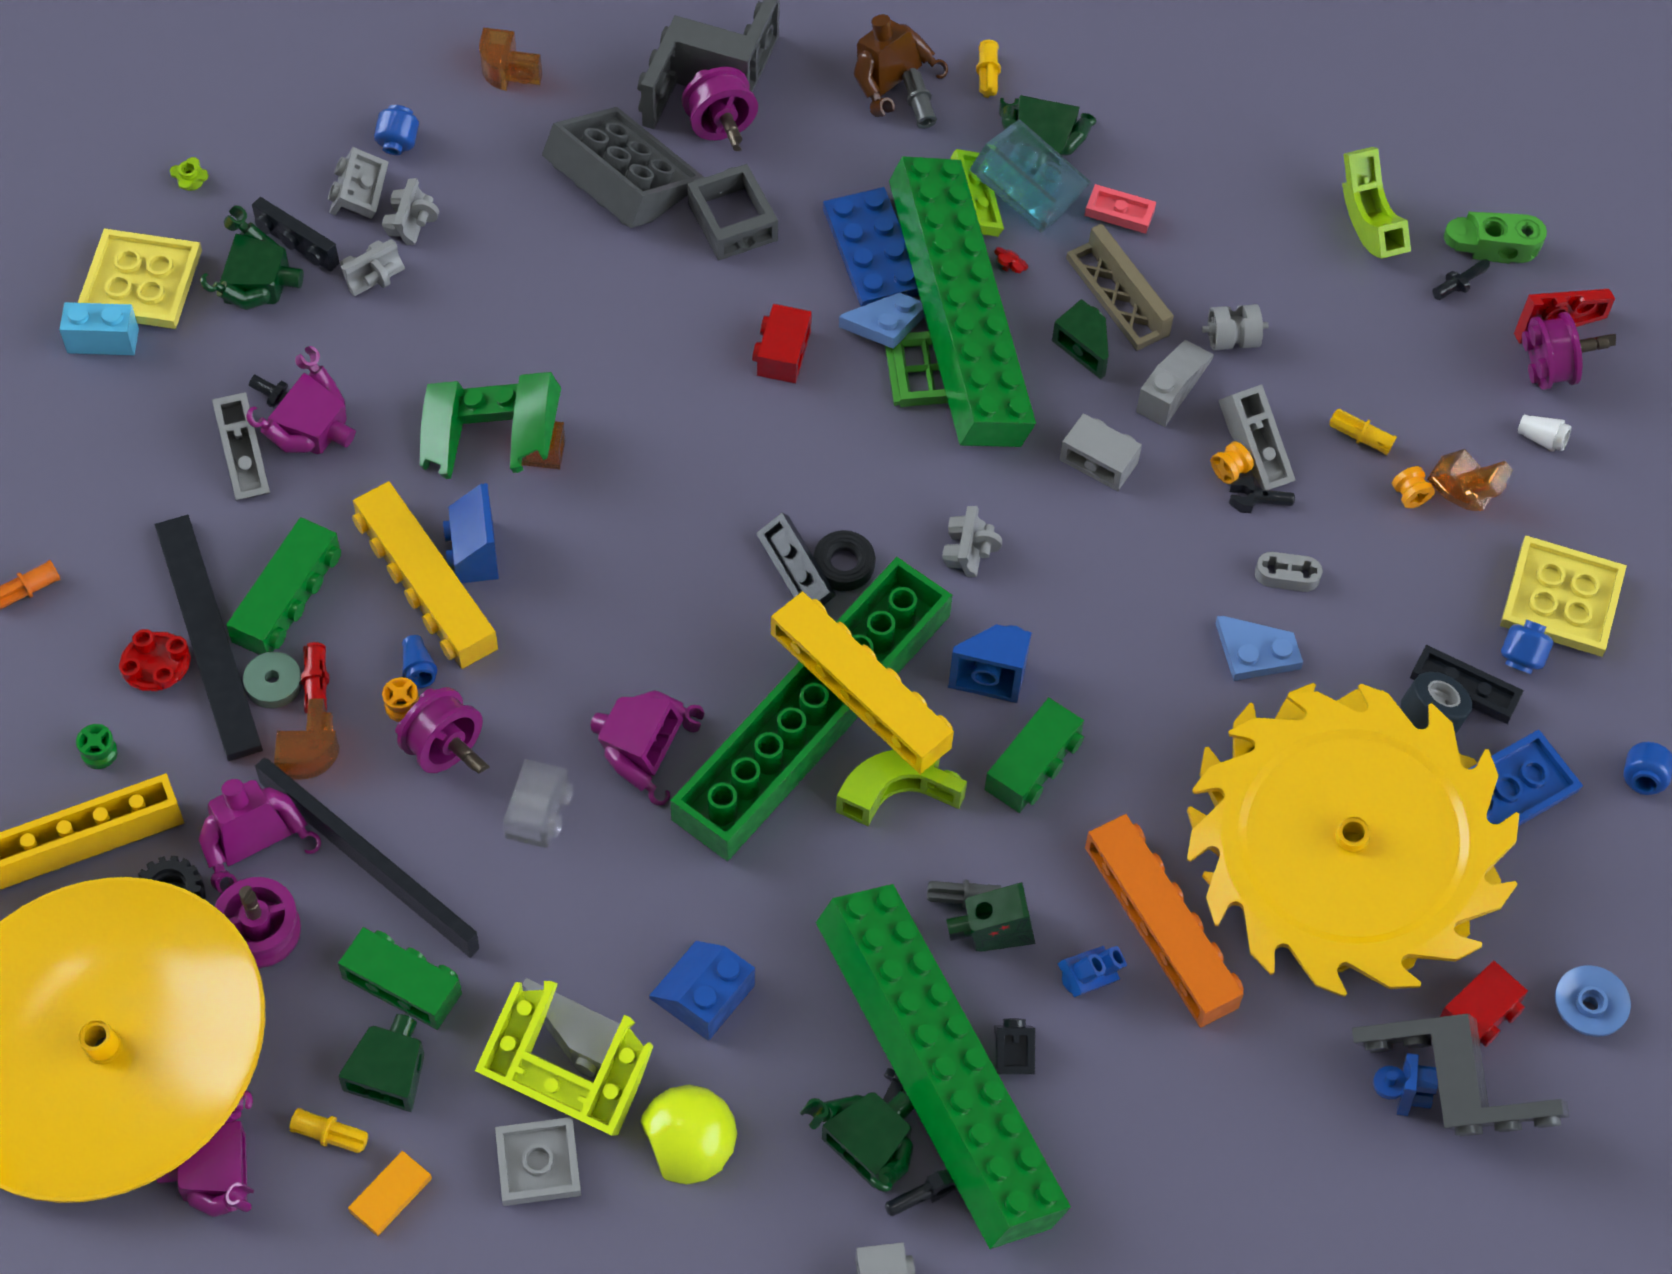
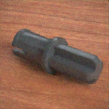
(919, 98)
(955, 892)

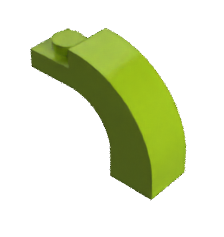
(1370, 213)
(888, 775)

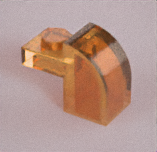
(503, 63)
(1466, 482)
(309, 751)

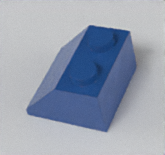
(472, 537)
(991, 663)
(705, 987)

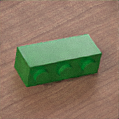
(1035, 755)
(400, 977)

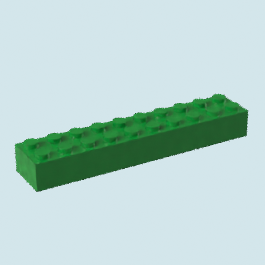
(961, 303)
(803, 717)
(942, 1066)

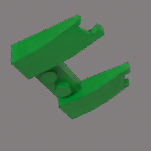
(528, 403)

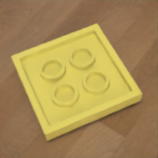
(142, 272)
(1566, 593)

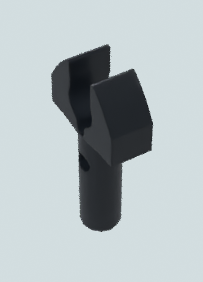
(1255, 495)
(935, 1187)

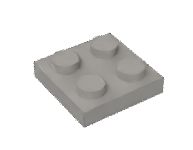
(537, 1161)

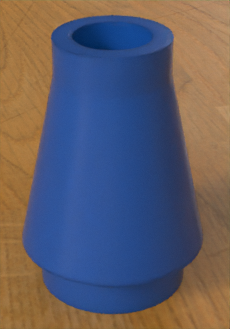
(417, 662)

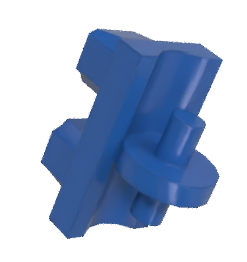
(1091, 970)
(1413, 1084)

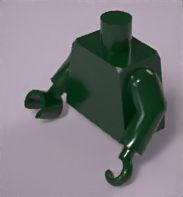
(1049, 120)
(254, 268)
(867, 1134)

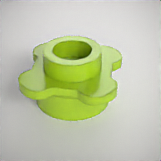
(189, 174)

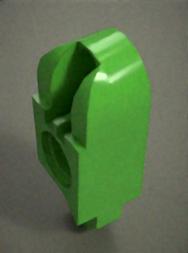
(1497, 236)

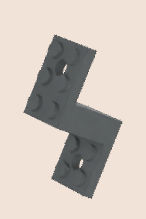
(696, 46)
(1460, 1074)

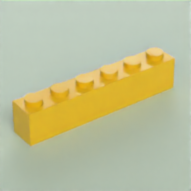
(425, 575)
(862, 682)
(87, 830)

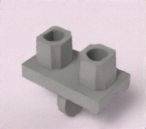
(412, 210)
(372, 267)
(976, 541)

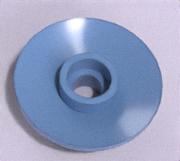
(1602, 990)

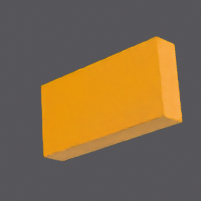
(389, 1193)

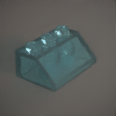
(1029, 175)

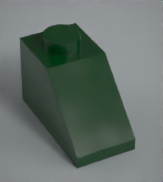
(1083, 336)

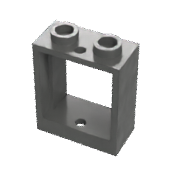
(730, 239)

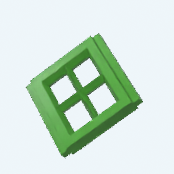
(899, 373)

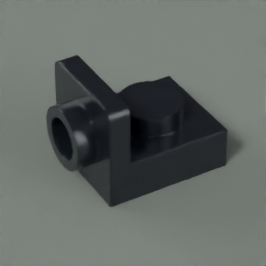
(1015, 1047)

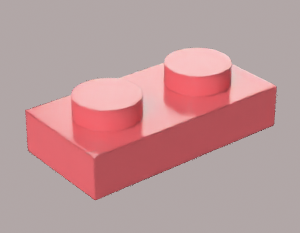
(1120, 208)

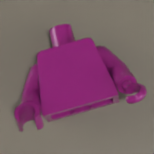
(309, 413)
(640, 733)
(246, 822)
(217, 1173)

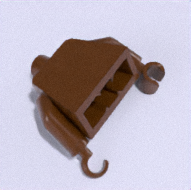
(884, 58)

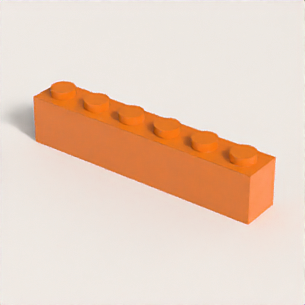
(1164, 920)

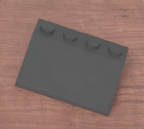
(619, 165)

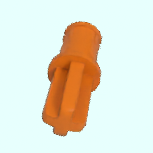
(28, 583)

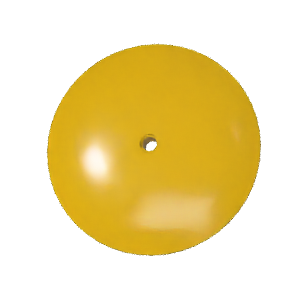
(179, 1024)

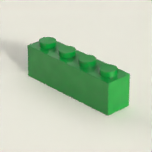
(284, 587)

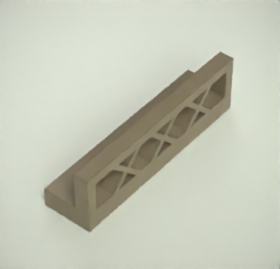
(1129, 281)

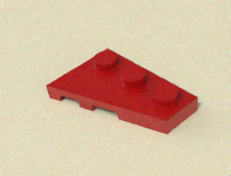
(1583, 306)

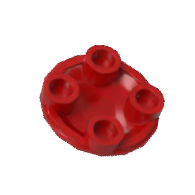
(154, 660)

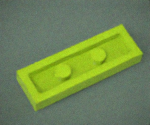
(982, 196)

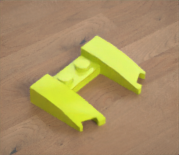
(596, 1103)

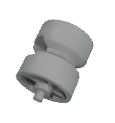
(1235, 327)

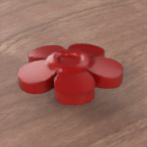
(1010, 260)

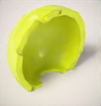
(689, 1133)

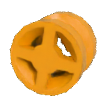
(1232, 462)
(1413, 487)
(396, 691)

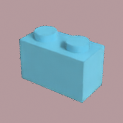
(99, 328)

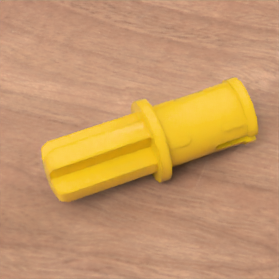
(988, 68)
(1362, 431)
(328, 1131)

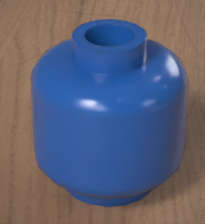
(396, 129)
(1527, 646)
(1648, 768)

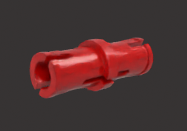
(315, 676)

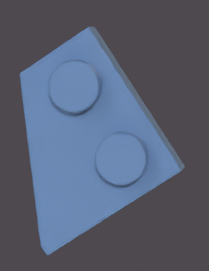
(884, 320)
(1257, 649)

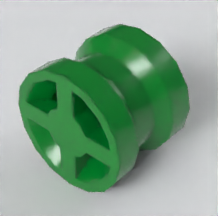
(95, 737)

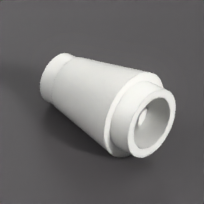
(1545, 431)

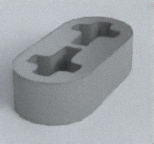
(1288, 571)

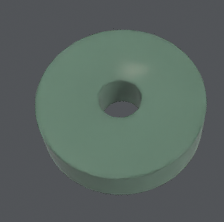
(276, 693)

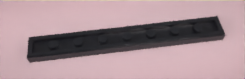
(208, 638)
(371, 859)

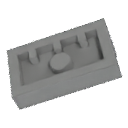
(358, 183)

